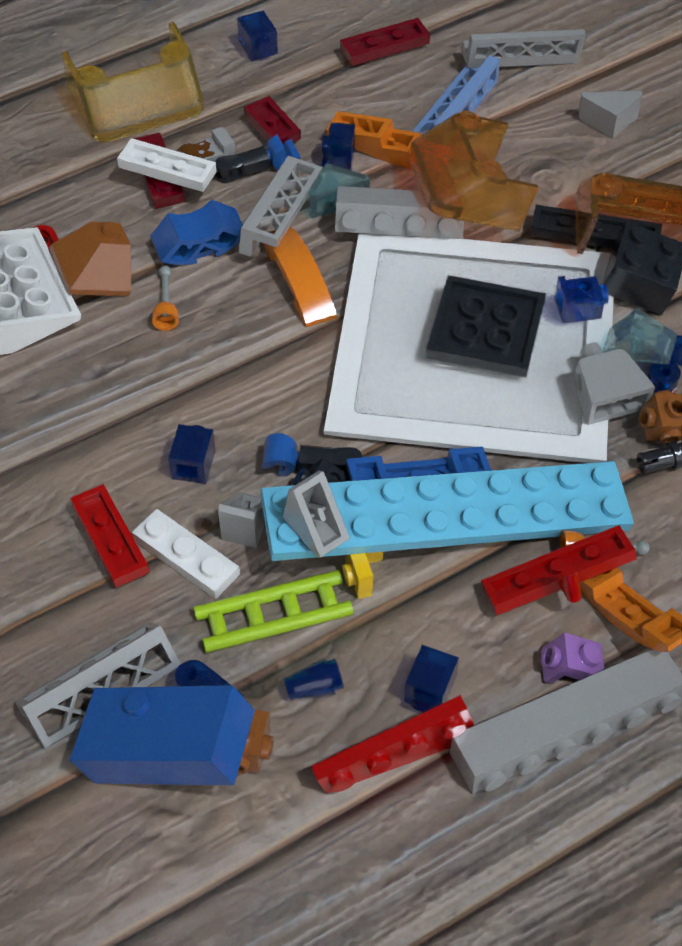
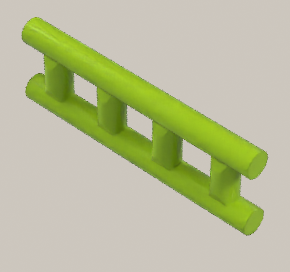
(258, 627)

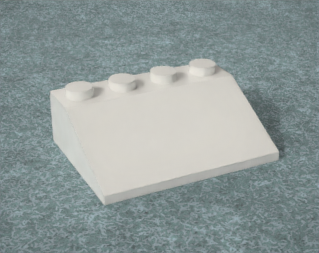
(30, 291)

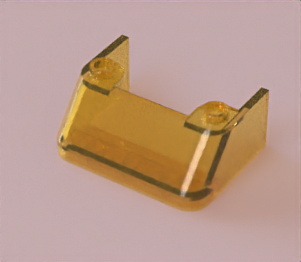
(138, 98)

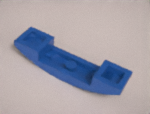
(457, 461)

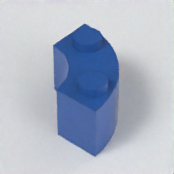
(197, 234)

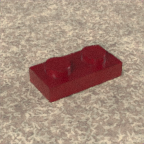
(271, 120)

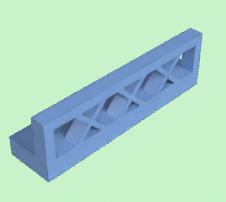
(469, 93)

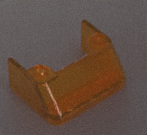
(461, 177)
(624, 197)

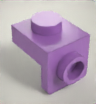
(571, 657)

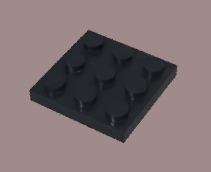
(486, 326)

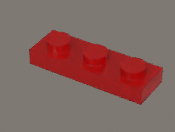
(109, 535)

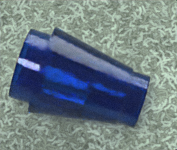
(315, 680)

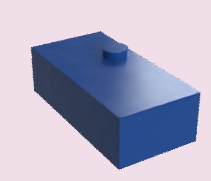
(163, 735)

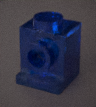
(339, 146)
(580, 299)

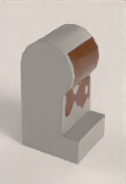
(211, 148)

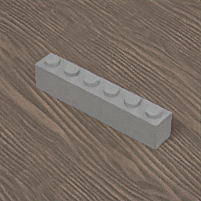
(567, 719)

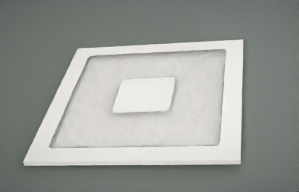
(398, 395)

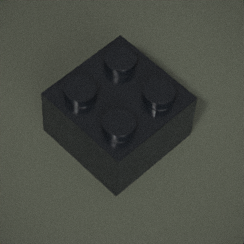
(644, 268)

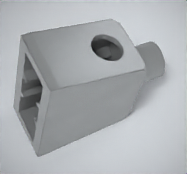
(609, 384)

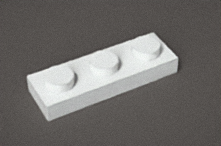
(167, 165)
(186, 553)

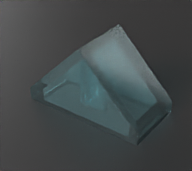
(324, 190)
(641, 338)

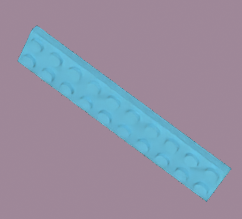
(461, 509)

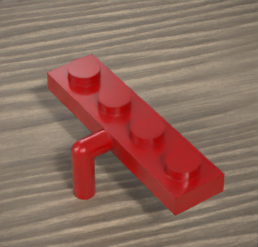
(559, 570)

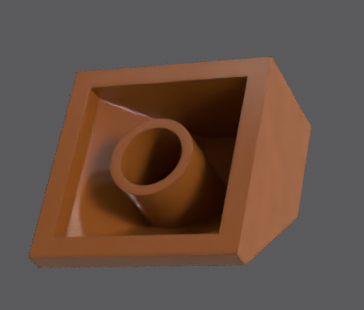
(95, 260)

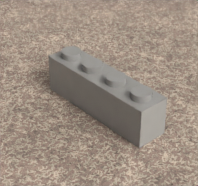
(391, 214)

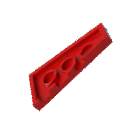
(395, 747)

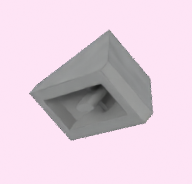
(609, 110)
(315, 515)
(241, 519)

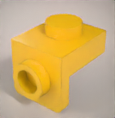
(359, 574)

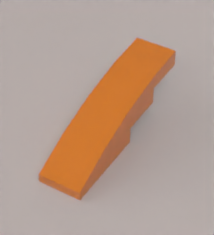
(378, 137)

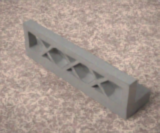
(524, 48)
(273, 199)
(91, 670)

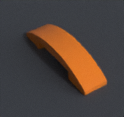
(303, 278)
(633, 612)

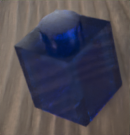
(257, 35)
(192, 453)
(430, 679)

